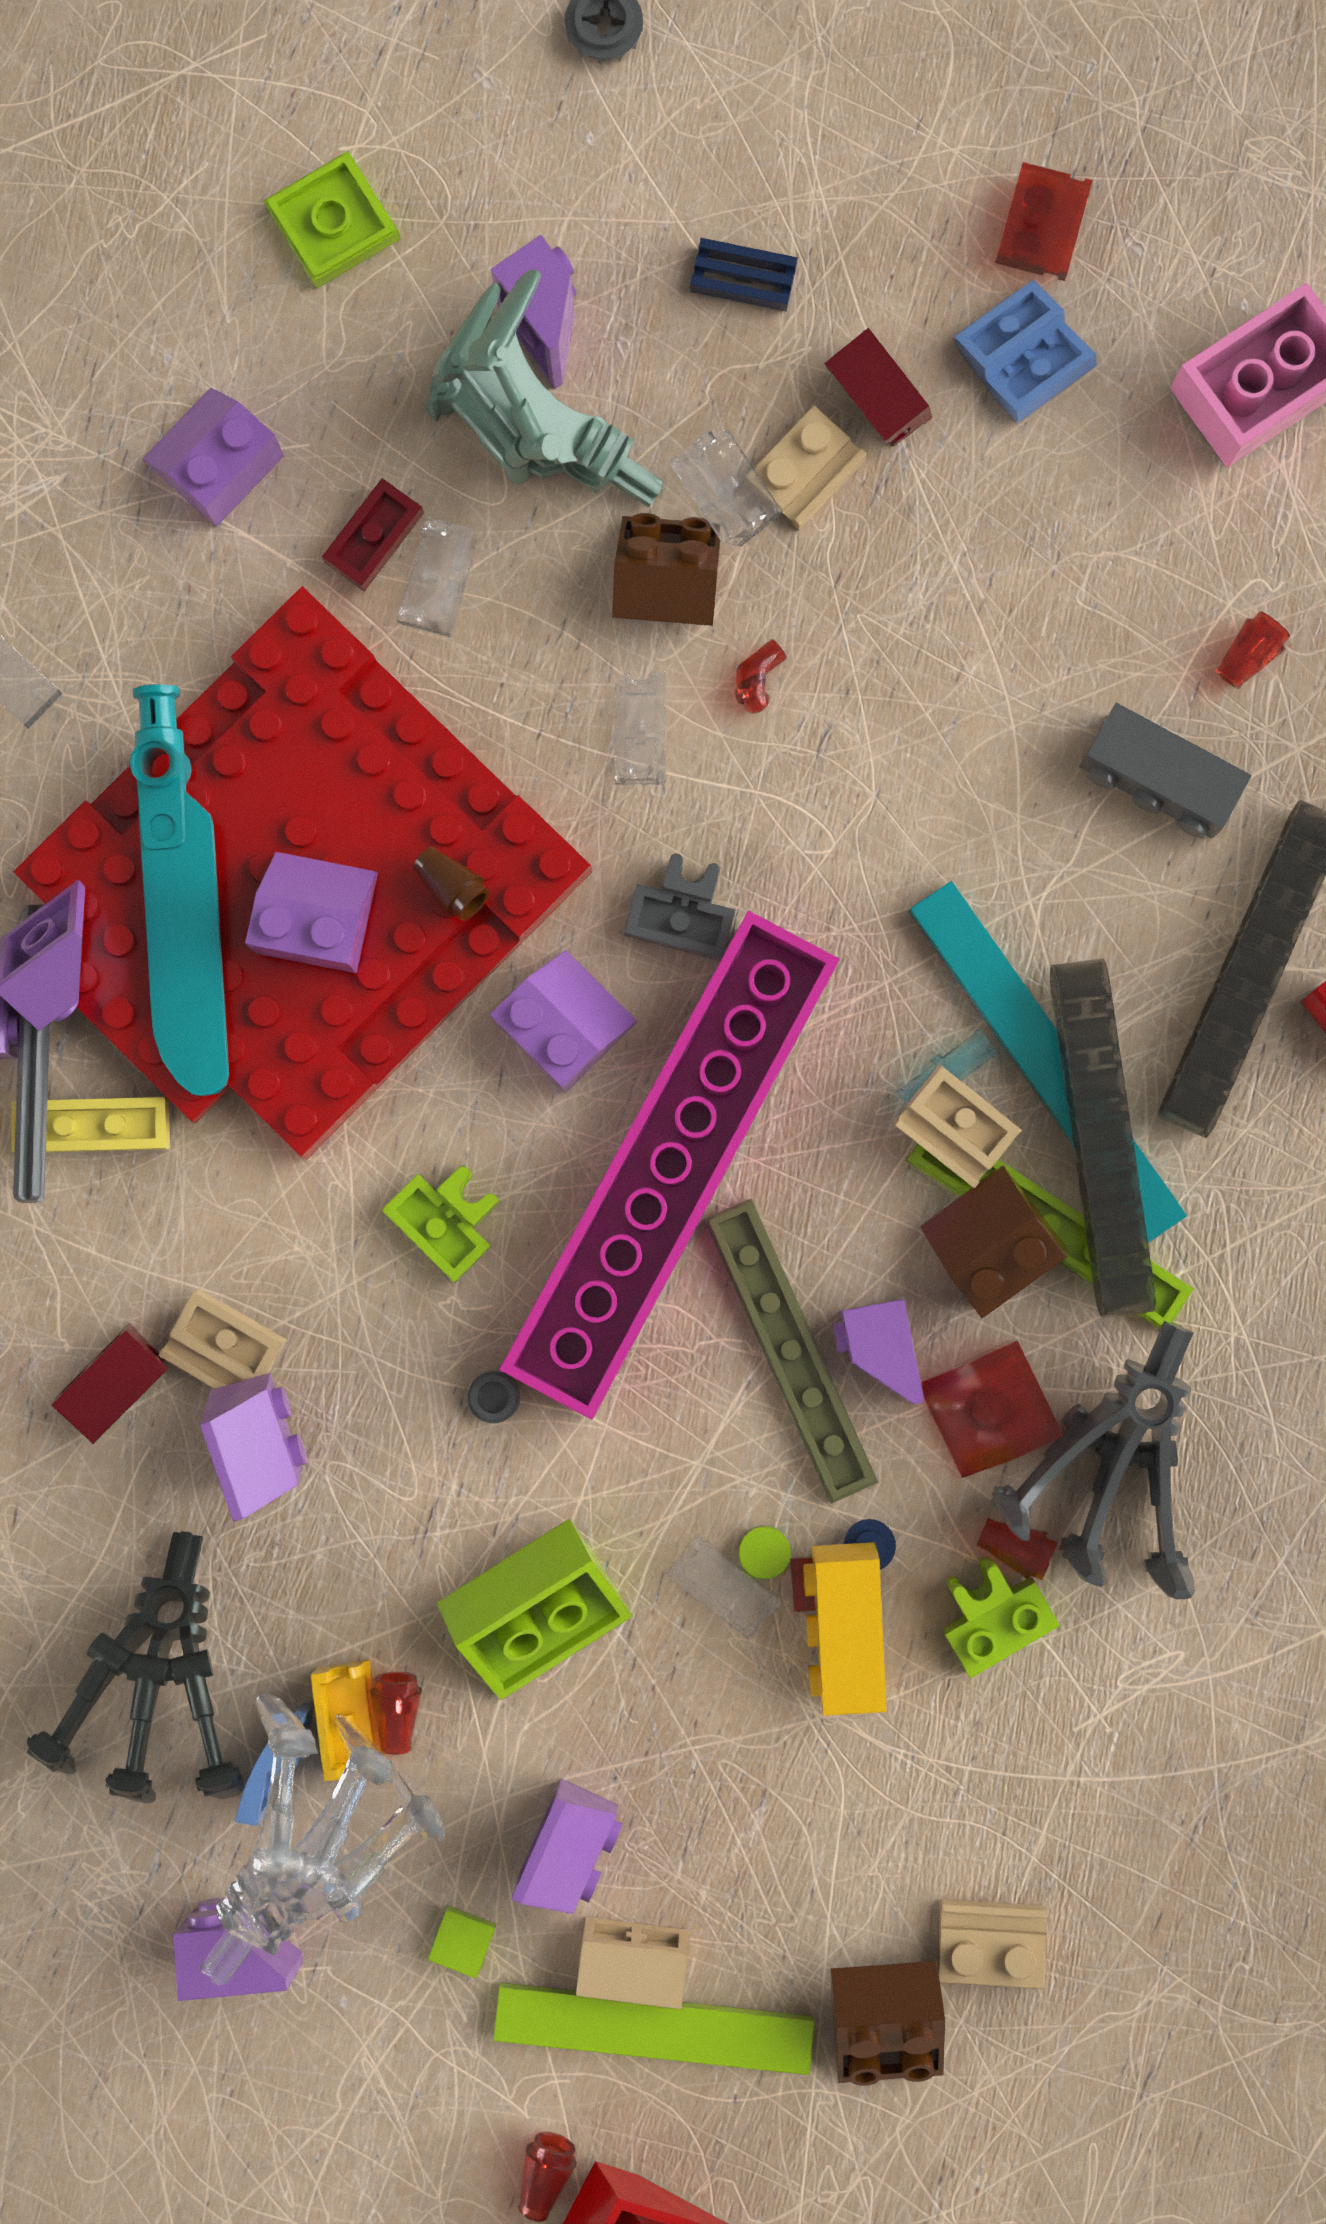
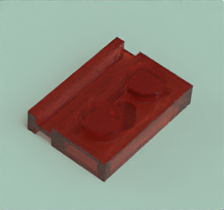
(1043, 221)

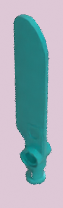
(179, 903)

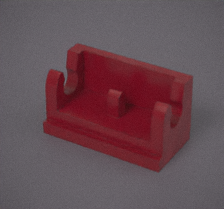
(879, 388)
(110, 1384)

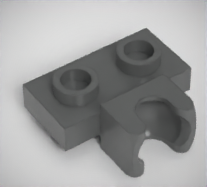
(682, 913)

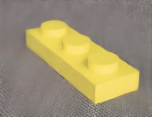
(105, 1124)

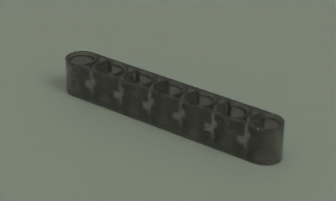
(1249, 974)
(1102, 1138)

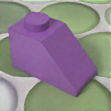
(881, 1346)

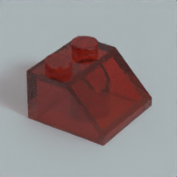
(990, 1409)

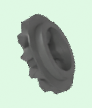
(584, 35)

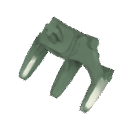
(516, 416)

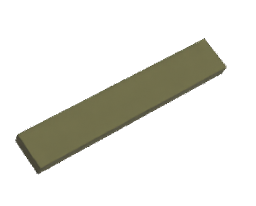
(791, 1351)

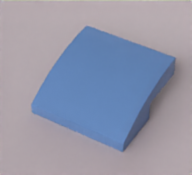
(1025, 351)
(256, 1791)

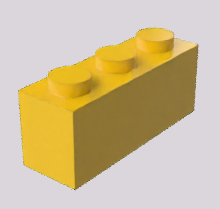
(846, 1629)

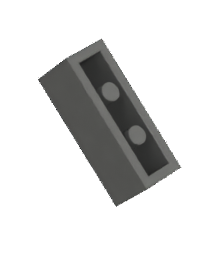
(1164, 772)

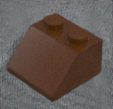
(993, 1241)

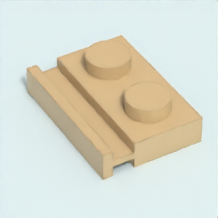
(809, 466)
(957, 1126)
(220, 1343)
(992, 1944)

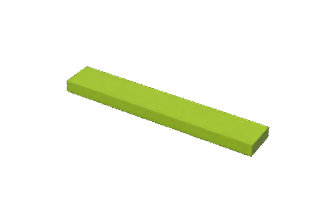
(1069, 1226)
(686, 2034)

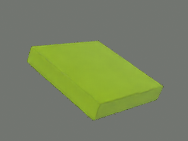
(332, 219)

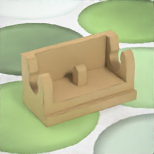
(633, 1963)

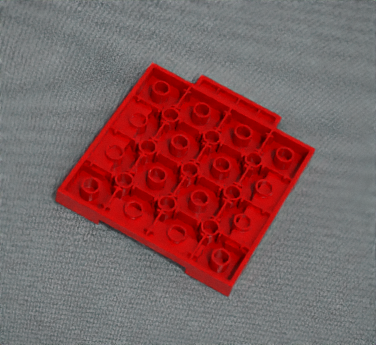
(337, 764)

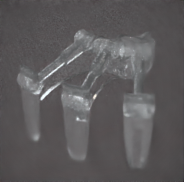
(305, 1880)

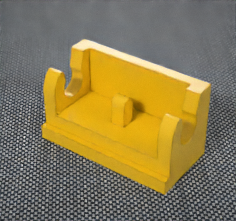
(344, 1692)

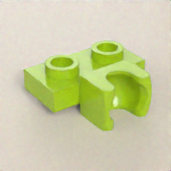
(443, 1221)
(996, 1619)

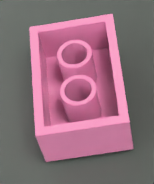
(1258, 377)

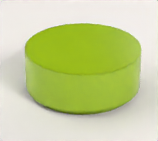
(764, 1552)

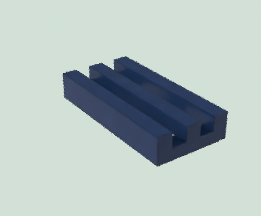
(745, 256)

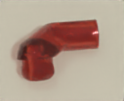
(752, 673)

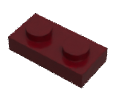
(373, 534)

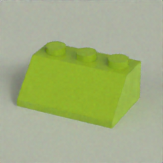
(533, 1610)

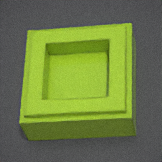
(462, 1942)

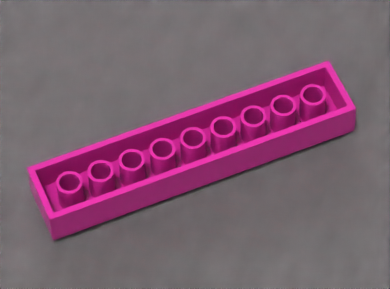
(669, 1165)

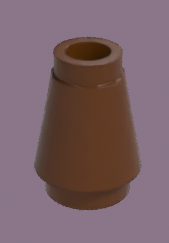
(452, 884)

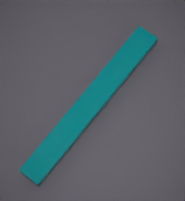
(1021, 1026)

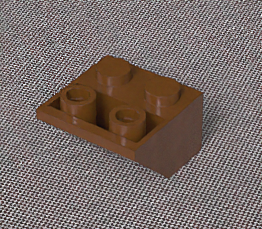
(666, 570)
(888, 2022)

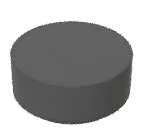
(493, 1397)

